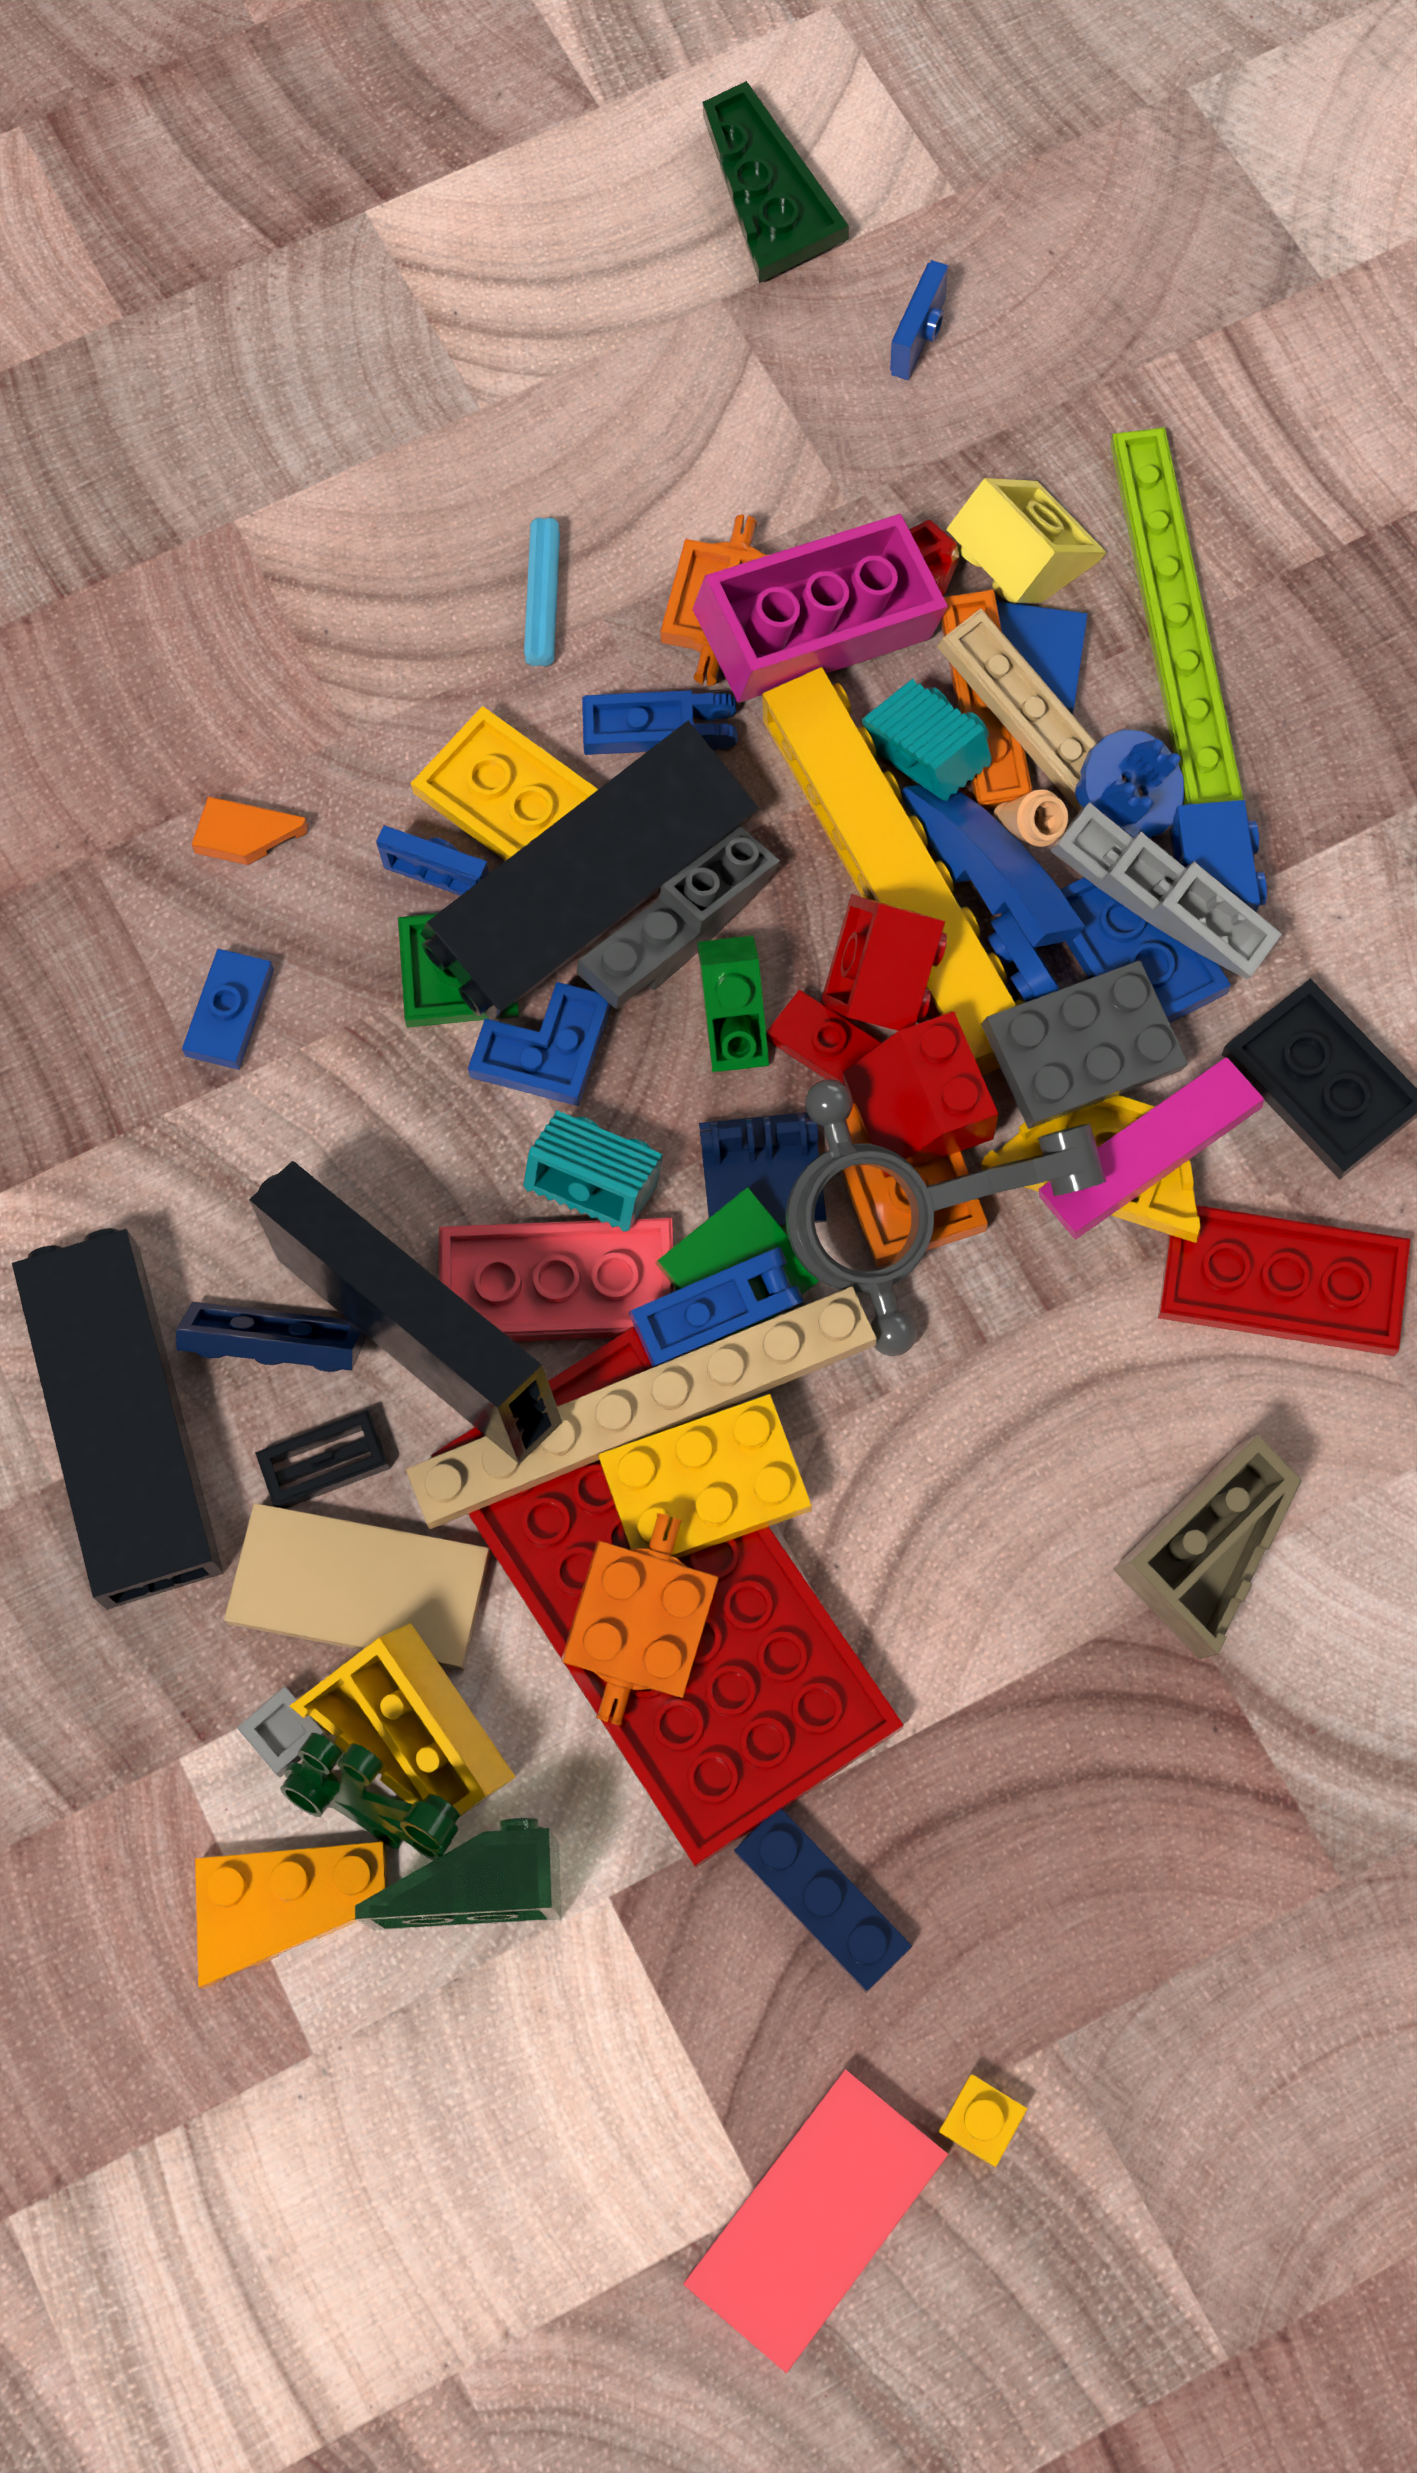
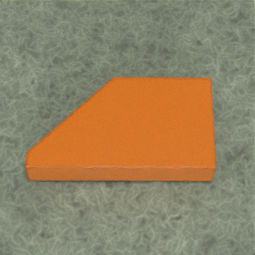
(243, 831)

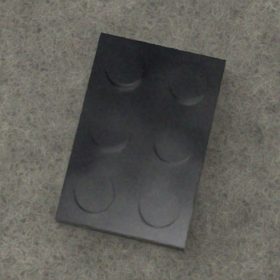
(1324, 1078)

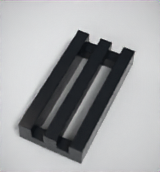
(329, 1481)

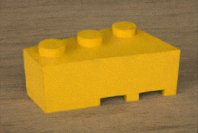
(412, 1719)

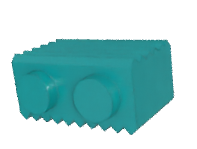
(929, 738)
(592, 1170)

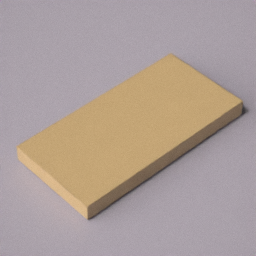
(355, 1583)

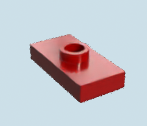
(819, 1037)

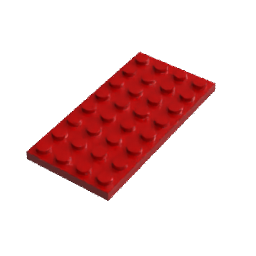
(773, 1681)

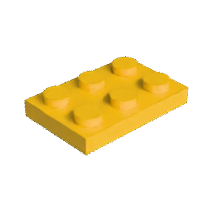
(499, 785)
(713, 1473)

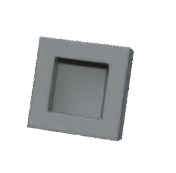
(279, 1731)

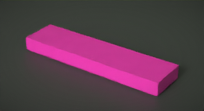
(1158, 1145)

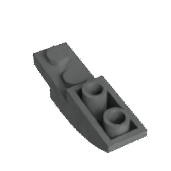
(689, 910)

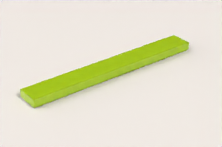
(1175, 616)

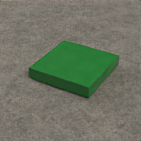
(429, 993)
(729, 1238)

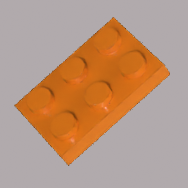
(885, 1209)

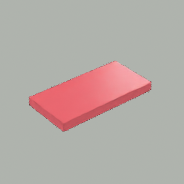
(557, 1275)
(815, 2220)

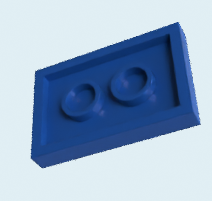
(1120, 937)

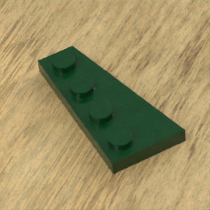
(771, 188)

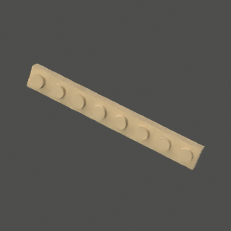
(648, 1405)

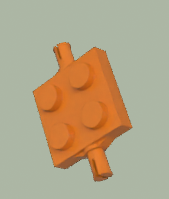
(697, 560)
(639, 1619)

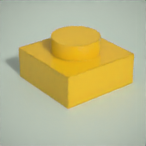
(982, 2120)

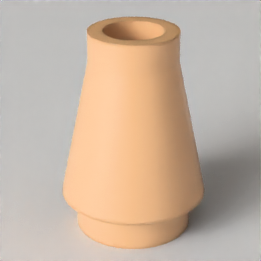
(1034, 818)

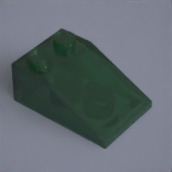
(483, 1881)

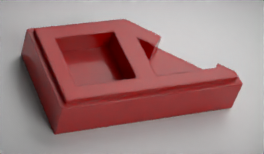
(938, 552)

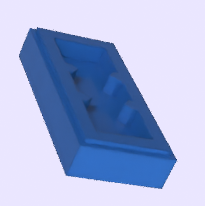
(920, 321)
(430, 861)
(228, 1009)

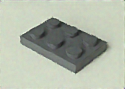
(1084, 1044)

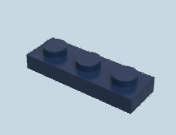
(269, 1336)
(823, 1899)

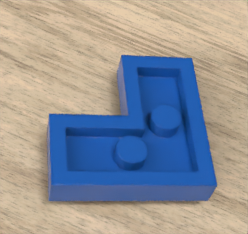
(548, 1061)

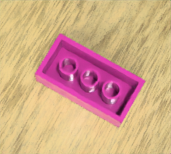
(819, 606)

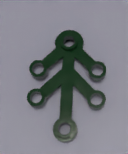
(314, 1788)

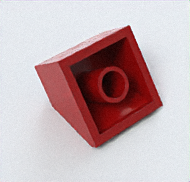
(884, 964)
(923, 1093)

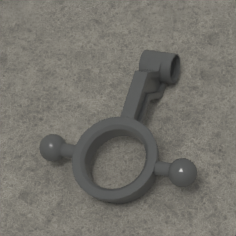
(1066, 1160)

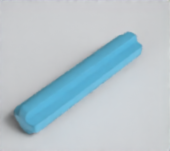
(542, 592)

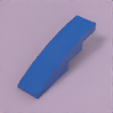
(997, 863)

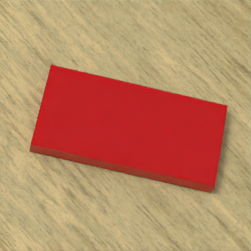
(1288, 1281)

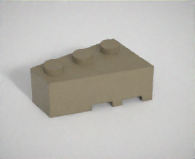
(1208, 1547)

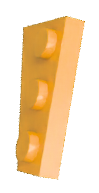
(278, 1900)

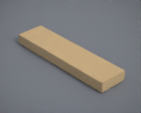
(1020, 700)

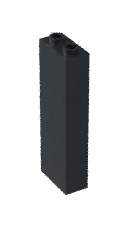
(586, 872)
(407, 1311)
(116, 1418)

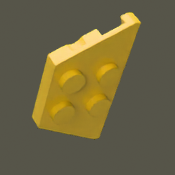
(1163, 1207)

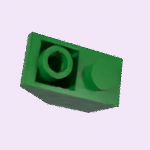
(733, 1003)

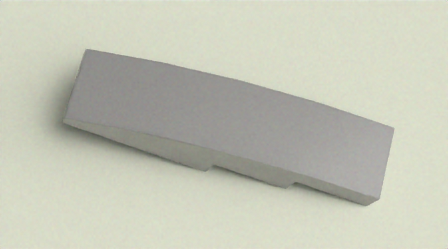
(1165, 893)

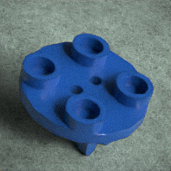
(1147, 767)

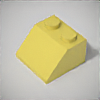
(1023, 539)

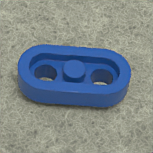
(1011, 945)

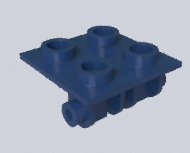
(759, 1155)

